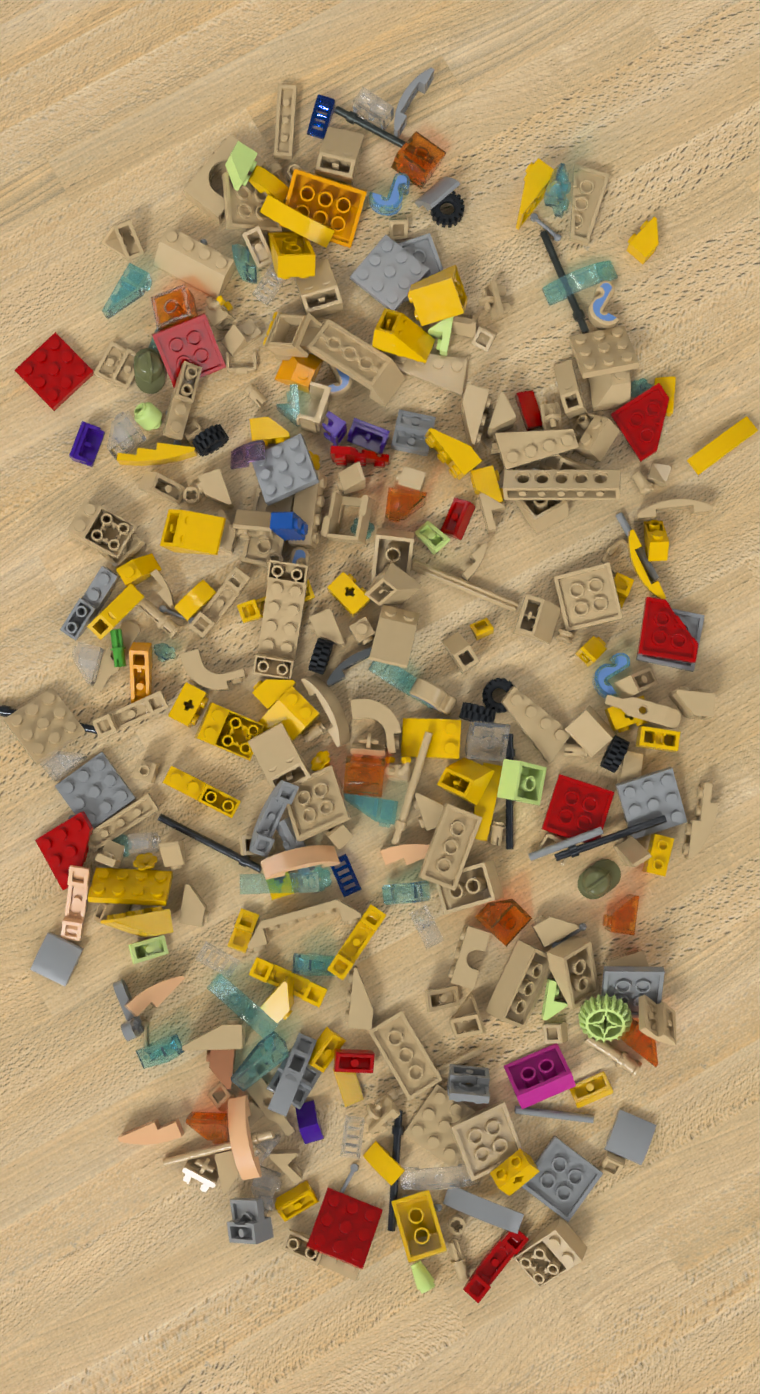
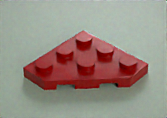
(643, 421)
(343, 454)
(665, 634)
(66, 846)

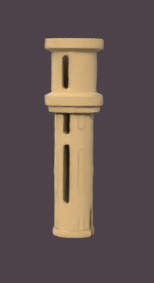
(163, 621)
(620, 1058)

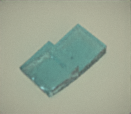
(245, 268)

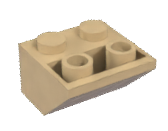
(594, 436)
(253, 524)
(392, 586)
(537, 619)
(694, 704)

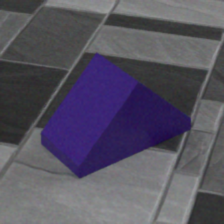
(309, 1122)

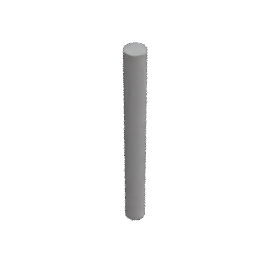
(640, 552)
(566, 843)
(555, 1114)

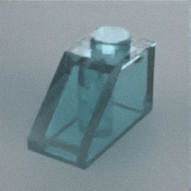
(312, 964)
(160, 1051)

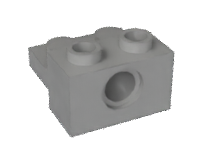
(474, 1092)
(249, 1222)

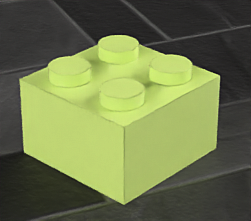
(521, 782)

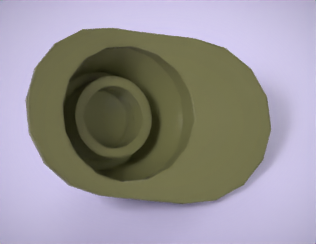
(149, 371)
(599, 879)

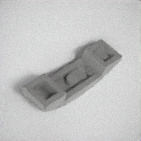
(420, 83)
(270, 816)
(483, 1209)

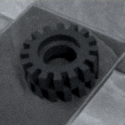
(453, 218)
(210, 440)
(320, 656)
(488, 690)
(474, 712)
(614, 754)

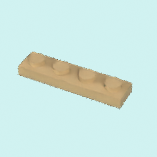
(285, 121)
(122, 822)

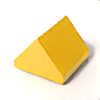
(482, 628)

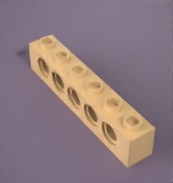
(562, 484)

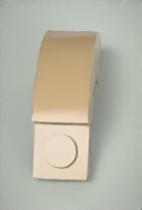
(195, 668)
(380, 713)

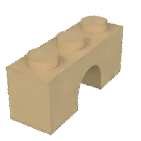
(472, 939)

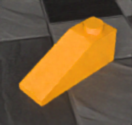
(140, 670)

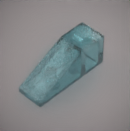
(128, 290)
(377, 809)
(260, 1061)

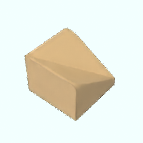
(659, 474)

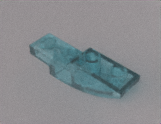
(557, 189)
(242, 1006)

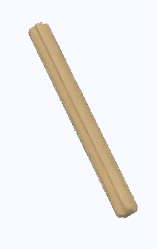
(464, 585)

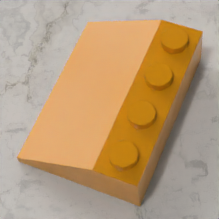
(328, 203)

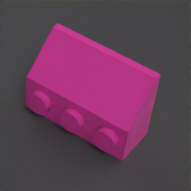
(539, 1075)

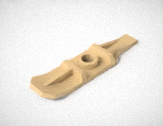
(129, 633)
(654, 712)
(259, 1093)

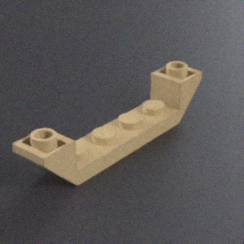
(260, 938)

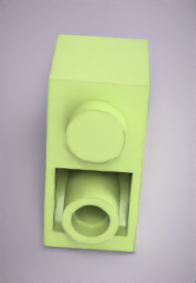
(240, 163)

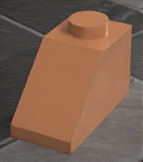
(222, 1065)

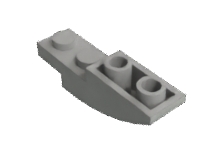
(90, 604)
(292, 1074)

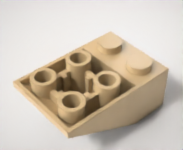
(339, 155)
(320, 292)
(473, 406)
(100, 528)
(279, 757)
(551, 1253)

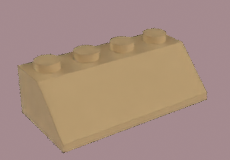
(194, 262)
(519, 985)

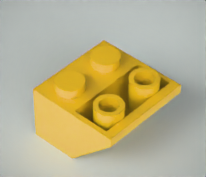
(466, 779)

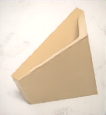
(123, 240)
(467, 1019)

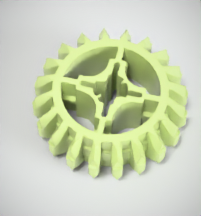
(593, 1020)

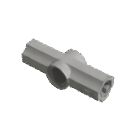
(288, 836)

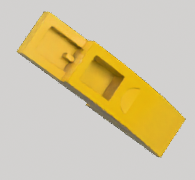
(201, 791)

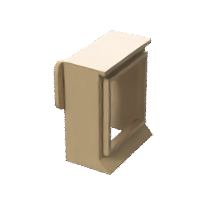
(279, 330)
(317, 409)
(332, 522)

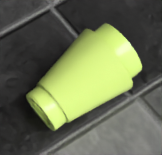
(422, 1277)

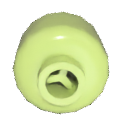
(148, 416)

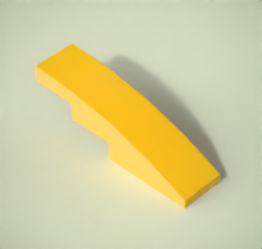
(722, 445)
(162, 455)

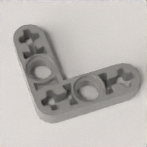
(132, 1027)

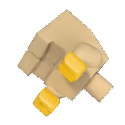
(217, 314)
(399, 772)

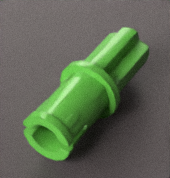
(118, 648)

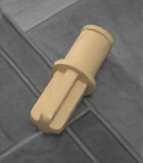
(458, 1260)

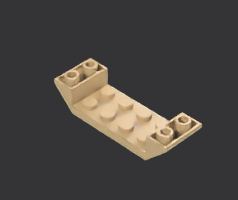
(354, 359)
(281, 619)

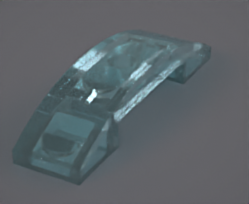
(579, 280)
(396, 677)
(290, 883)

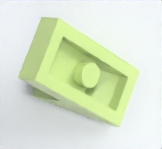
(443, 331)
(432, 537)
(148, 949)
(551, 1006)

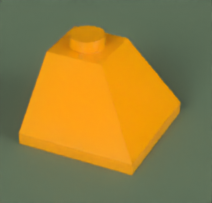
(299, 371)

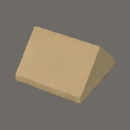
(502, 418)
(590, 731)

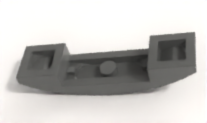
(338, 674)

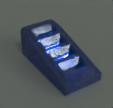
(325, 105)
(351, 872)

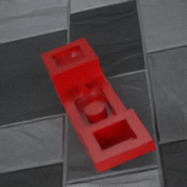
(493, 1264)

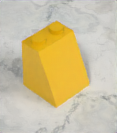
(438, 296)

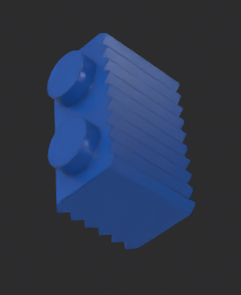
(288, 526)

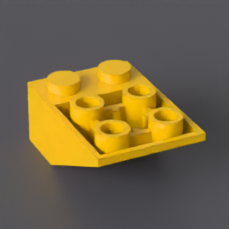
(402, 337)
(456, 454)
(192, 532)
(228, 730)
(143, 922)

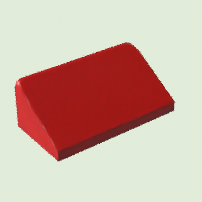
(529, 409)
(458, 518)
(353, 1060)

